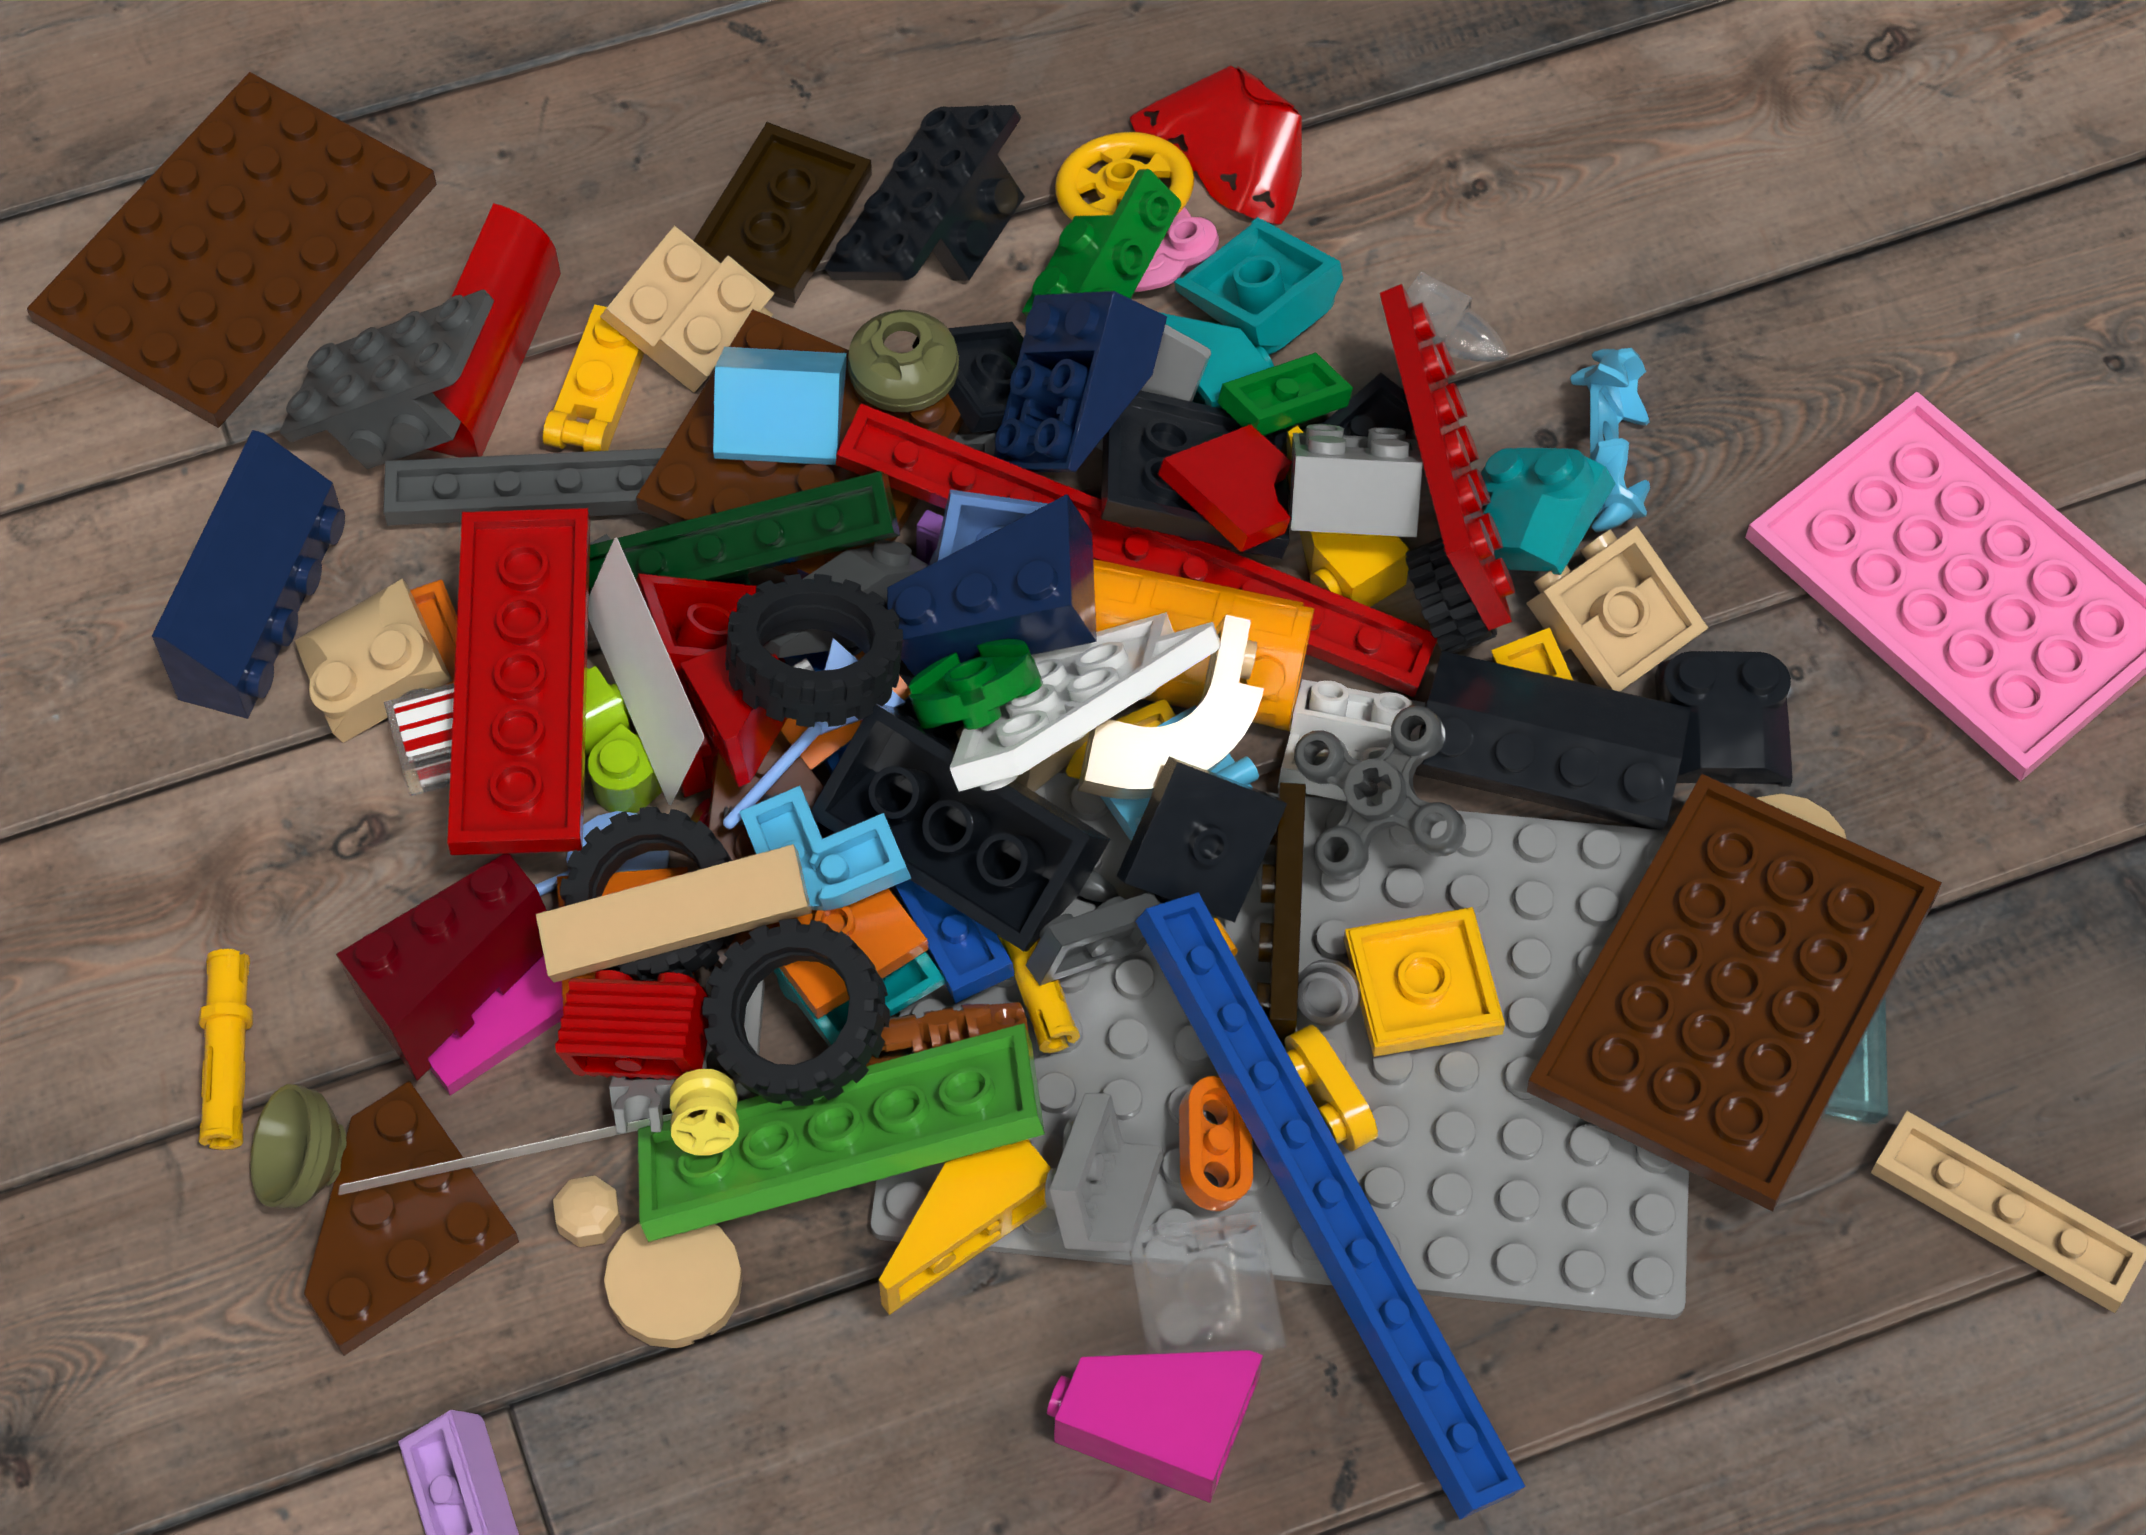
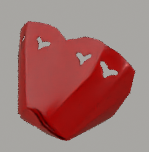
(1235, 128)

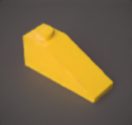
(1353, 564)
(963, 1214)

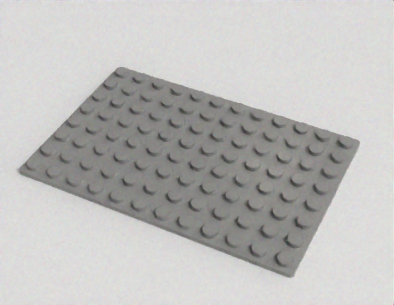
(1467, 1168)

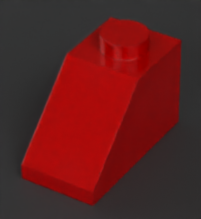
(735, 728)

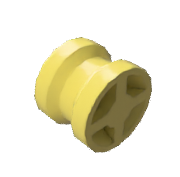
(704, 1112)

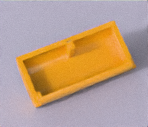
(1276, 625)

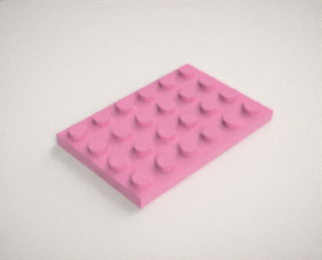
(1963, 583)

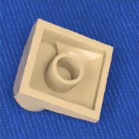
(370, 658)

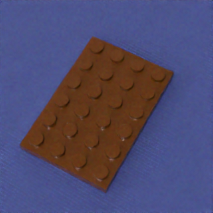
(232, 248)
(1735, 991)

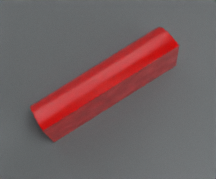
(520, 272)

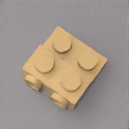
(686, 307)
(1617, 610)

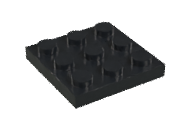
(1133, 454)

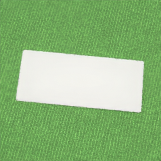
(644, 672)

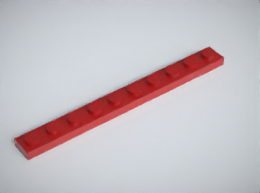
(1341, 628)

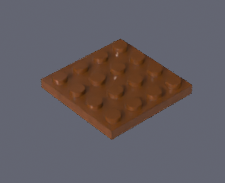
(694, 484)

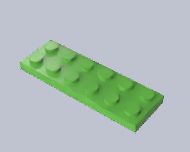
(888, 1123)

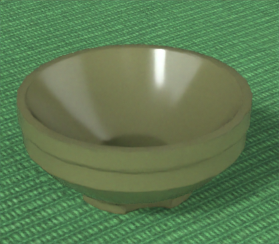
(903, 379)
(295, 1147)

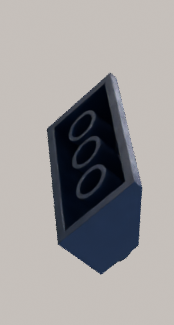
(248, 579)

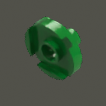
(974, 688)

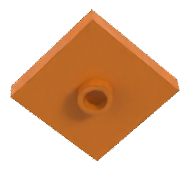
(877, 927)

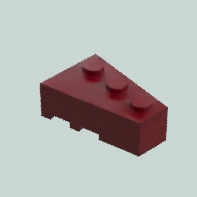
(446, 959)

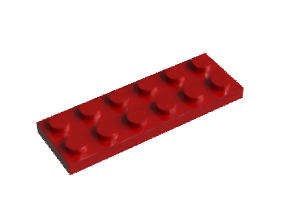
(1446, 457)
(520, 683)

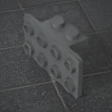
(381, 383)

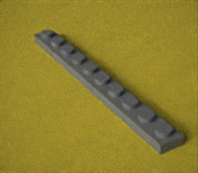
(596, 480)

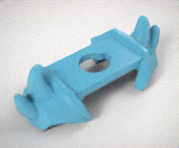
(1613, 399)

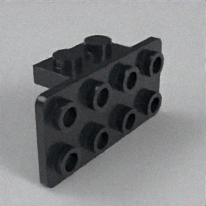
(939, 197)

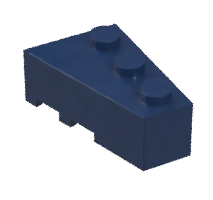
(1013, 584)

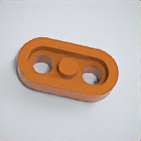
(1217, 1149)

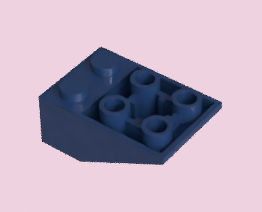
(1075, 376)

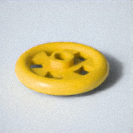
(1115, 177)

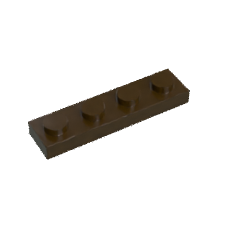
(1281, 939)

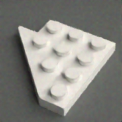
(1077, 694)

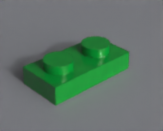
(1285, 394)

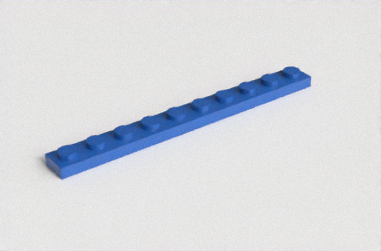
(1330, 1207)

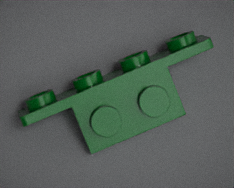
(1111, 249)

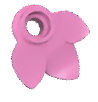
(1183, 248)

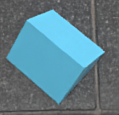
(778, 405)

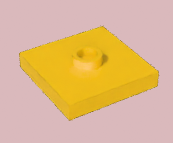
(1424, 981)

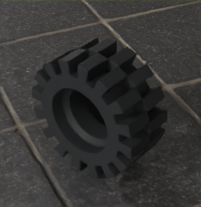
(1445, 599)

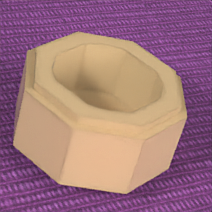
(587, 1211)

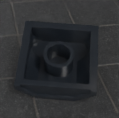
(1735, 717)

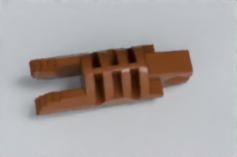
(945, 1026)

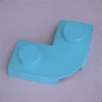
(836, 867)

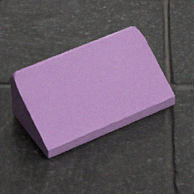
(457, 1477)

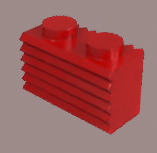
(633, 1026)

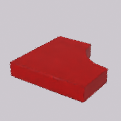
(1233, 485)

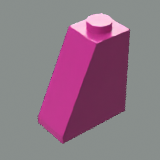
(1158, 1413)

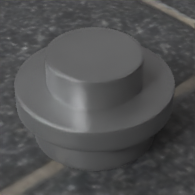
(1328, 992)

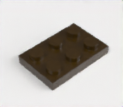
(784, 208)

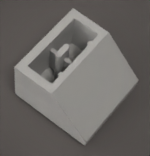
(1355, 482)

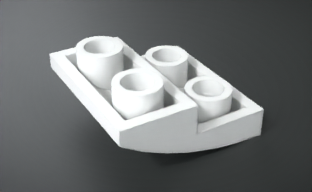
(1354, 716)

